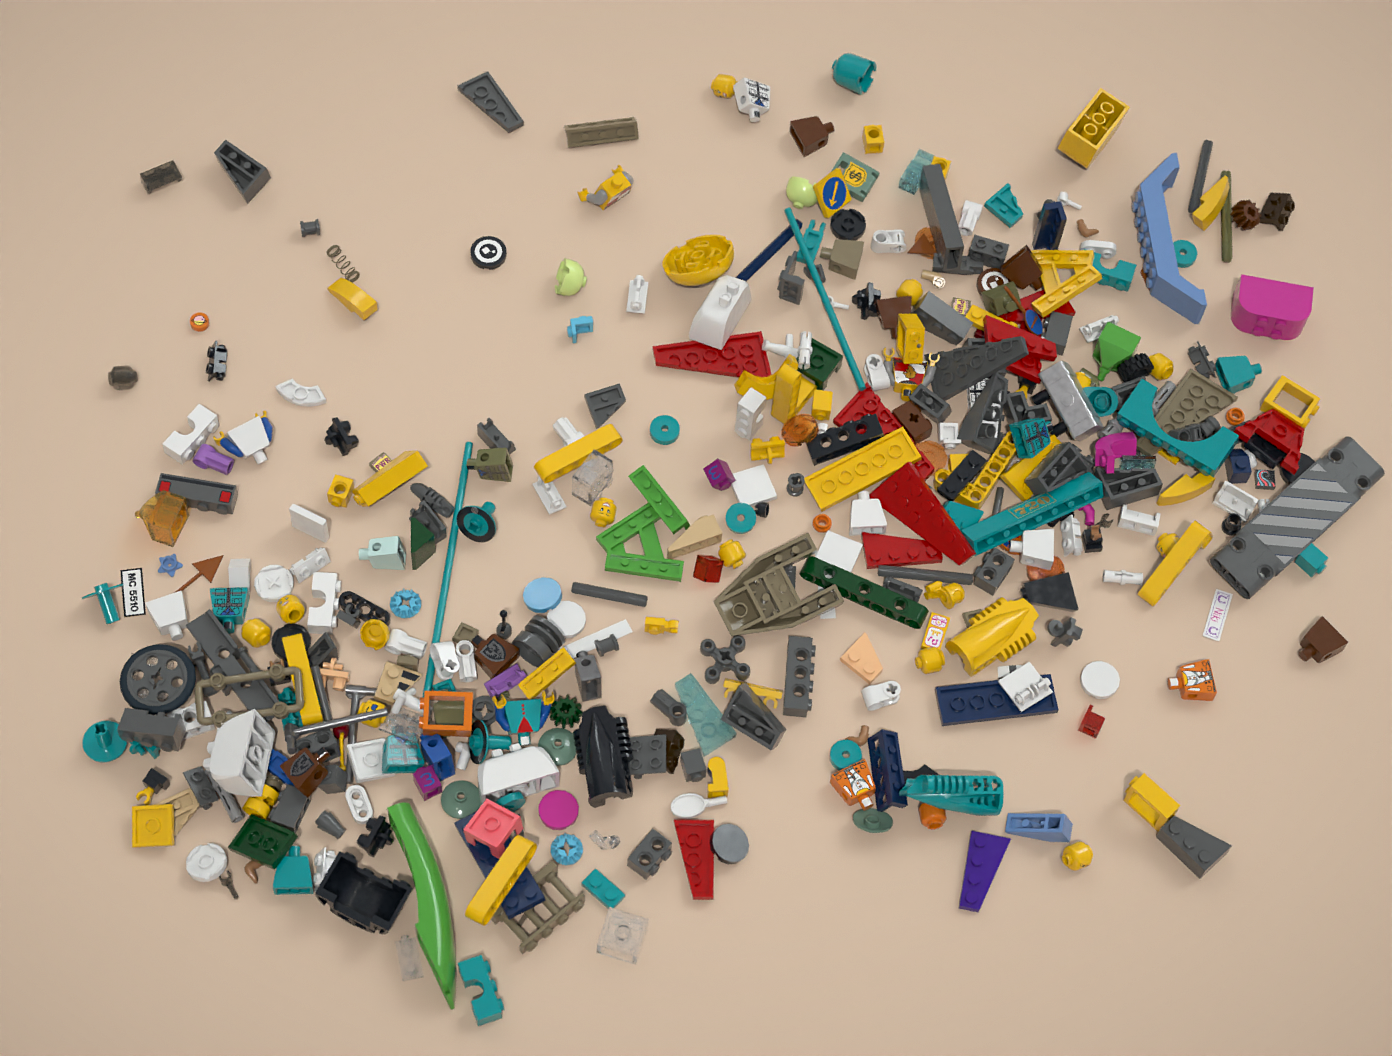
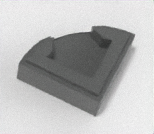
(820, 271)

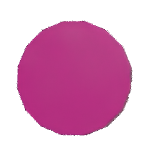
(558, 810)

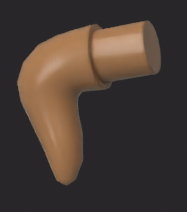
(1084, 230)
(863, 736)
(249, 870)

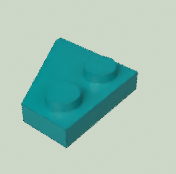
(1005, 206)
(962, 515)

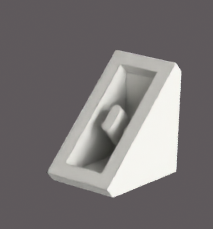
(239, 573)

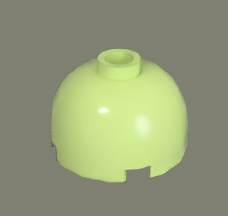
(801, 192)
(570, 278)

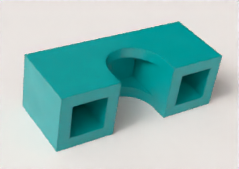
(1118, 277)
(475, 973)

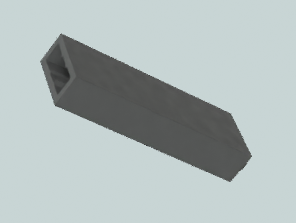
(941, 217)

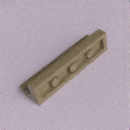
(601, 132)

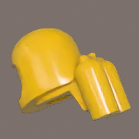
(948, 594)

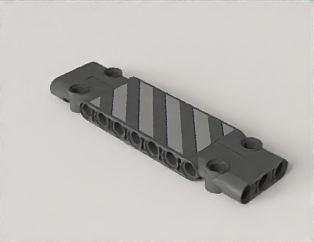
(1297, 517)

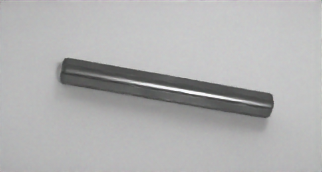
(1200, 176)
(925, 574)

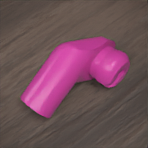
(1089, 514)

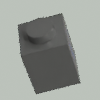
(693, 765)
(335, 780)

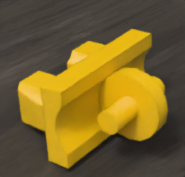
(767, 450)

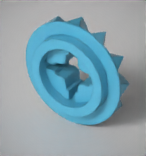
(402, 610)
(560, 855)

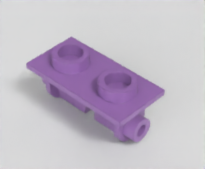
(505, 681)

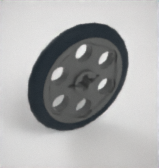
(176, 695)

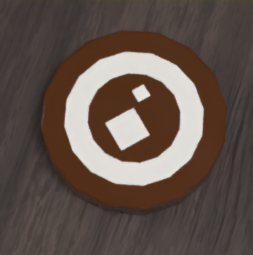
(990, 279)

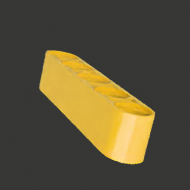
(576, 453)
(297, 657)
(501, 880)

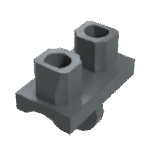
(1064, 632)

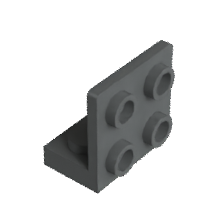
(790, 285)

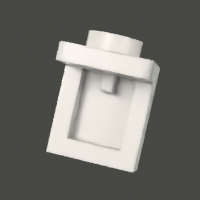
(948, 435)

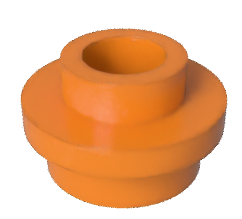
(1237, 412)
(824, 519)

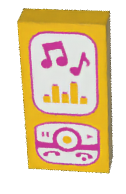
(935, 631)

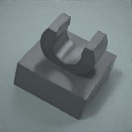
(348, 617)

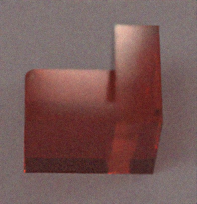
(708, 568)
(1091, 723)

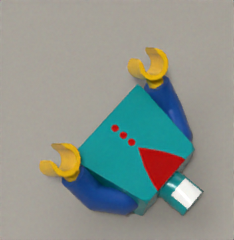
(522, 716)

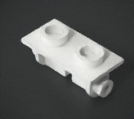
(637, 295)
(1093, 330)
(549, 496)
(1070, 528)
(314, 562)
(323, 862)

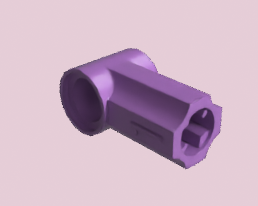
(208, 458)

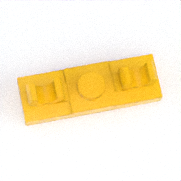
(547, 673)
(770, 693)

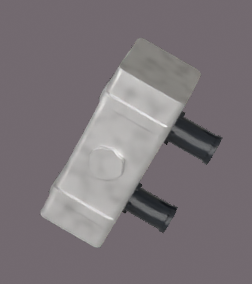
(1070, 401)

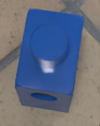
(436, 751)

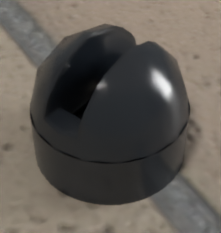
(762, 509)

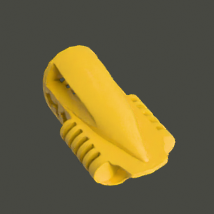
(995, 634)

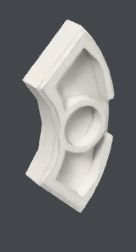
(300, 394)

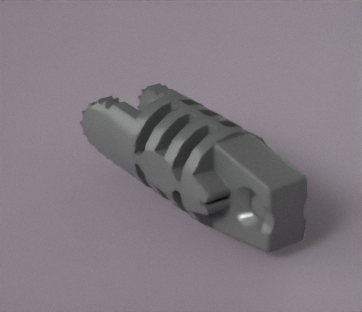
(433, 499)

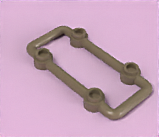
(218, 682)

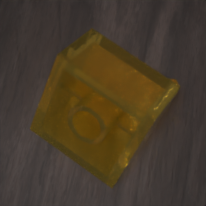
(164, 517)

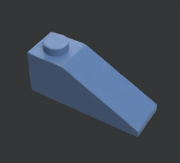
(1040, 826)

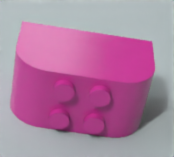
(1270, 307)

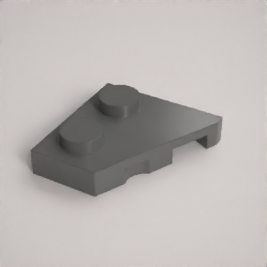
(604, 403)

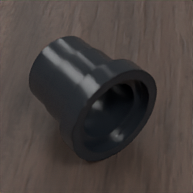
(1231, 529)

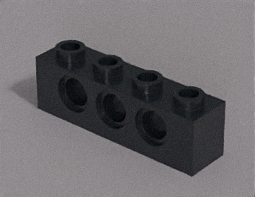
(838, 447)

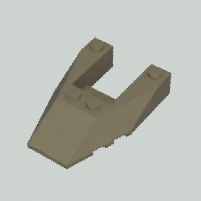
(765, 597)

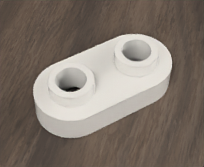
(1105, 248)
(360, 805)

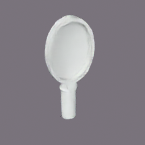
(692, 805)

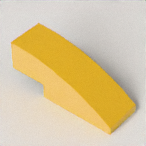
(1211, 204)
(353, 298)
(1185, 489)

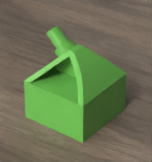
(1114, 348)

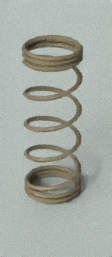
(350, 273)

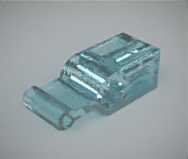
(912, 176)

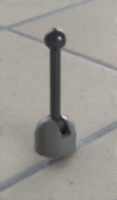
(504, 627)

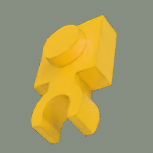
(659, 625)

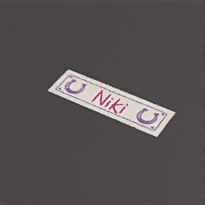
(1217, 615)

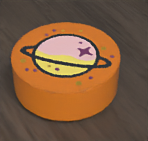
(199, 322)

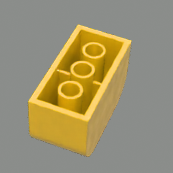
(1093, 128)

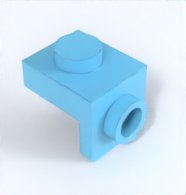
(579, 325)

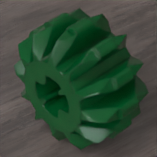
(565, 718)

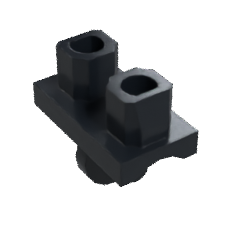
(865, 300)
(338, 436)
(378, 836)

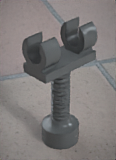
(198, 660)

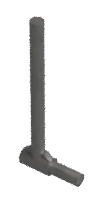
(355, 693)
(292, 732)

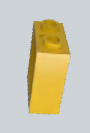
(910, 334)
(1297, 392)
(1150, 801)

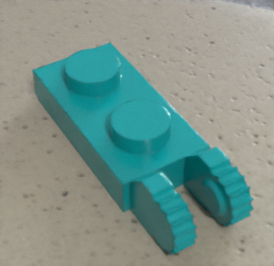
(813, 240)

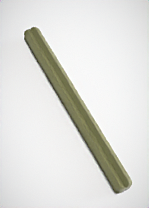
(1226, 223)

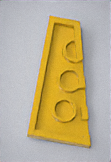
(1020, 471)

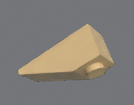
(699, 535)

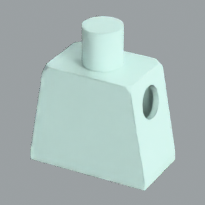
(385, 553)

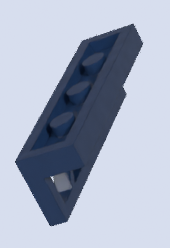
(1050, 227)
(890, 768)

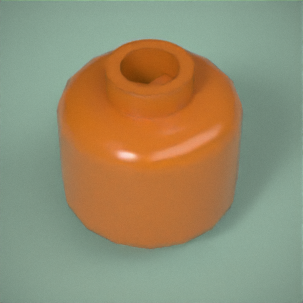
(931, 816)

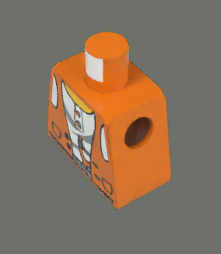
(1194, 681)
(855, 784)

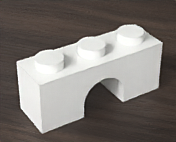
(748, 414)
(181, 446)
(323, 618)

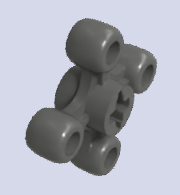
(725, 659)

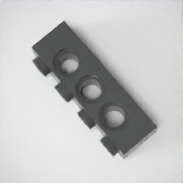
(796, 648)

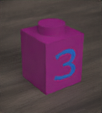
(719, 474)
(427, 782)

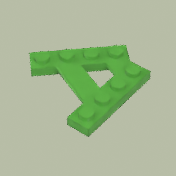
(650, 564)

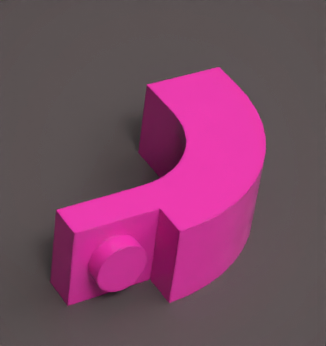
(1113, 447)

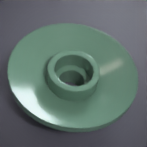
(559, 754)
(463, 807)
(872, 820)

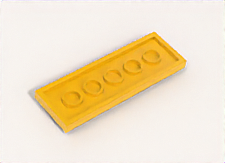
(861, 469)

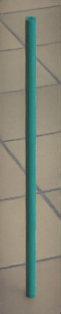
(824, 297)

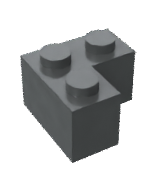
(1017, 409)

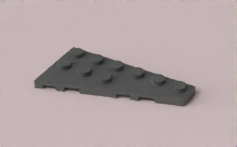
(971, 364)

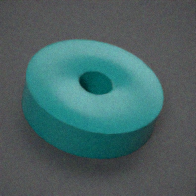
(1188, 249)
(664, 437)
(744, 526)
(845, 747)
(512, 801)

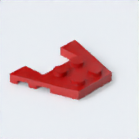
(1280, 432)

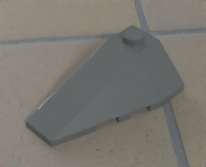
(983, 422)

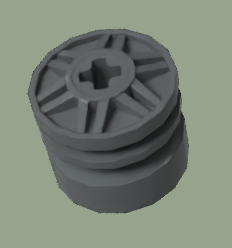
(538, 641)

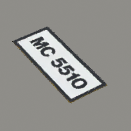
(133, 592)

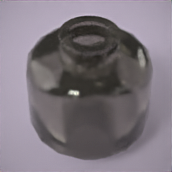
(122, 377)

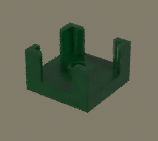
(822, 364)

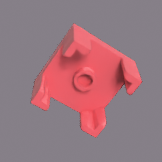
(492, 827)

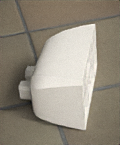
(720, 311)
(241, 754)
(521, 770)

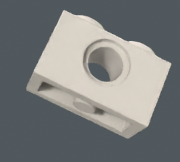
(193, 728)

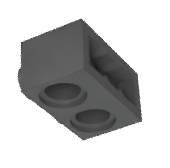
(988, 251)
(995, 572)
(318, 740)
(646, 852)

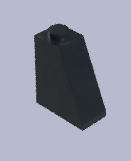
(1051, 592)

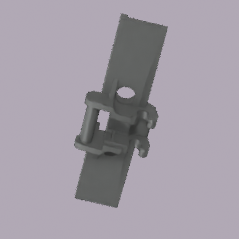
(213, 640)

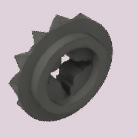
(478, 705)

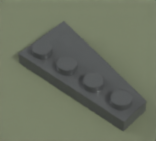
(490, 99)

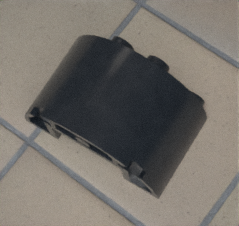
(361, 896)

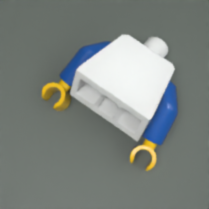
(248, 439)

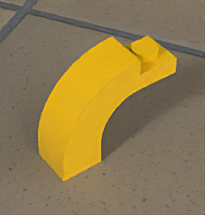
(763, 385)

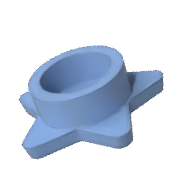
(164, 568)

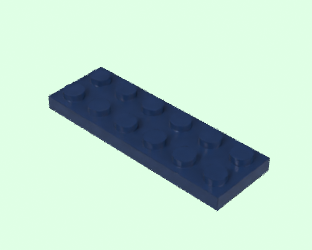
(986, 703)
(524, 893)

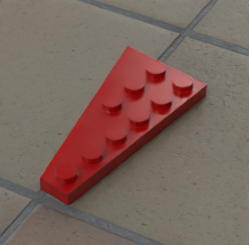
(738, 354)
(870, 403)
(916, 506)

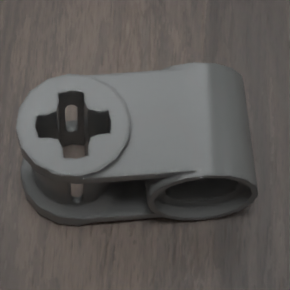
(1188, 433)

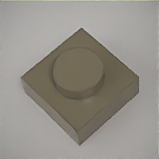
(408, 662)

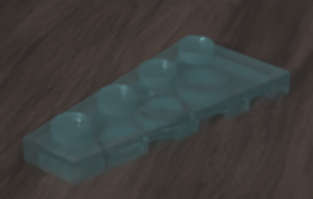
(703, 715)

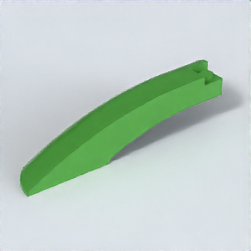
(434, 916)

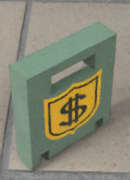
(857, 176)

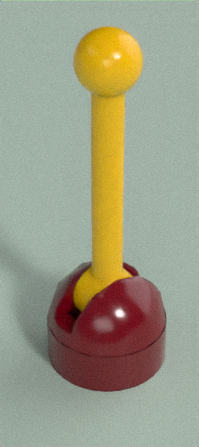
(340, 734)

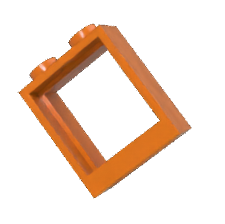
(447, 730)

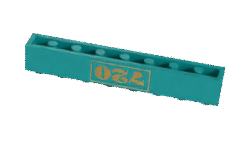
(1033, 513)

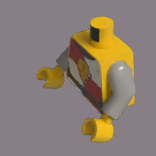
(609, 190)
(907, 377)

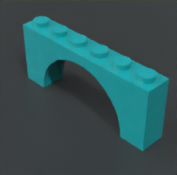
(1205, 454)

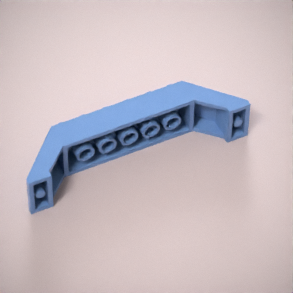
(1158, 245)

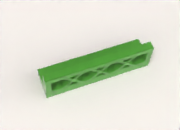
(658, 500)

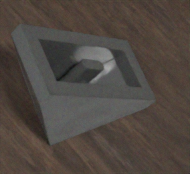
(322, 651)

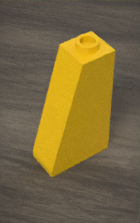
(389, 478)

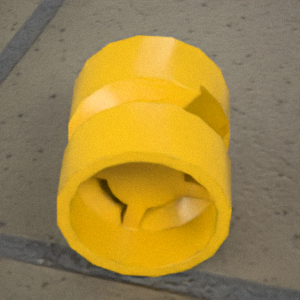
(261, 805)

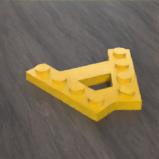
(1057, 292)

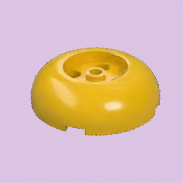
(699, 260)

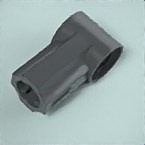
(669, 706)

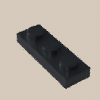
(962, 476)

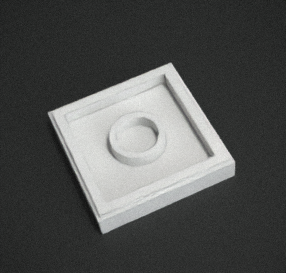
(753, 486)
(309, 523)
(839, 551)
(367, 760)

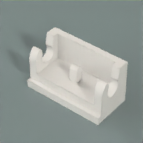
(1235, 500)
(1138, 521)

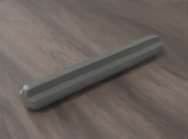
(609, 594)

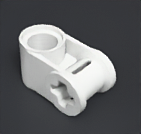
(888, 241)
(876, 373)
(444, 659)
(879, 695)

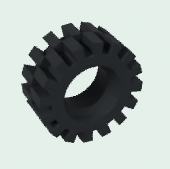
(1135, 367)

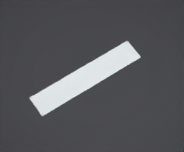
(587, 643)

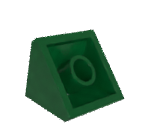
(421, 544)

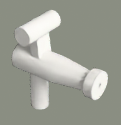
(780, 349)
(407, 698)

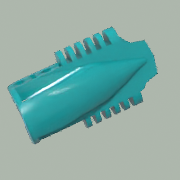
(957, 793)

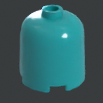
(853, 72)

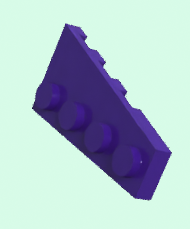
(981, 865)

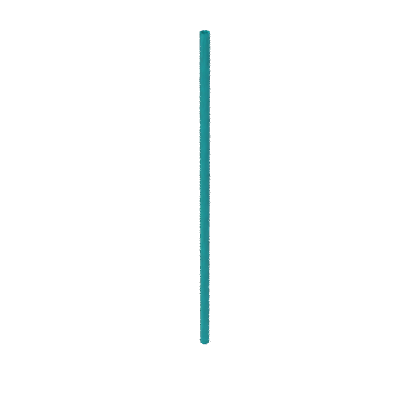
(448, 564)

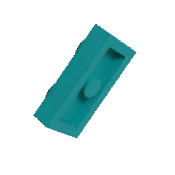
(603, 889)

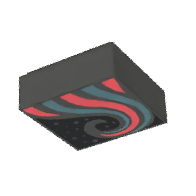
(1265, 479)

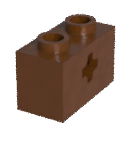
(913, 421)

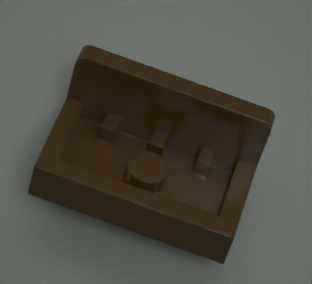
(1277, 209)
(674, 745)

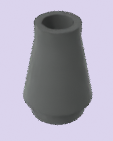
(329, 824)

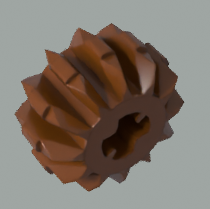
(1245, 215)

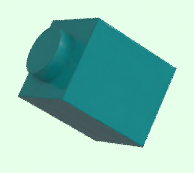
(1312, 560)

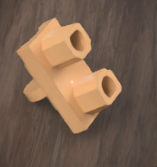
(339, 677)

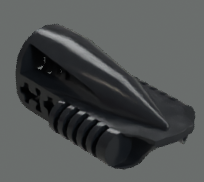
(604, 751)

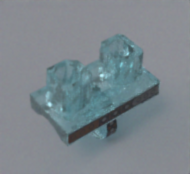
(1138, 461)

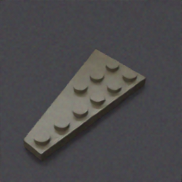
(1188, 404)

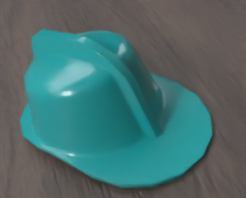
(1102, 399)

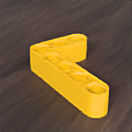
(790, 393)
(986, 476)
(1194, 538)

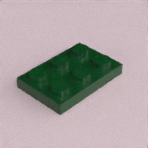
(263, 841)

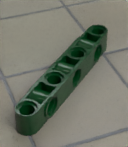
(878, 597)

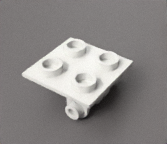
(1025, 686)

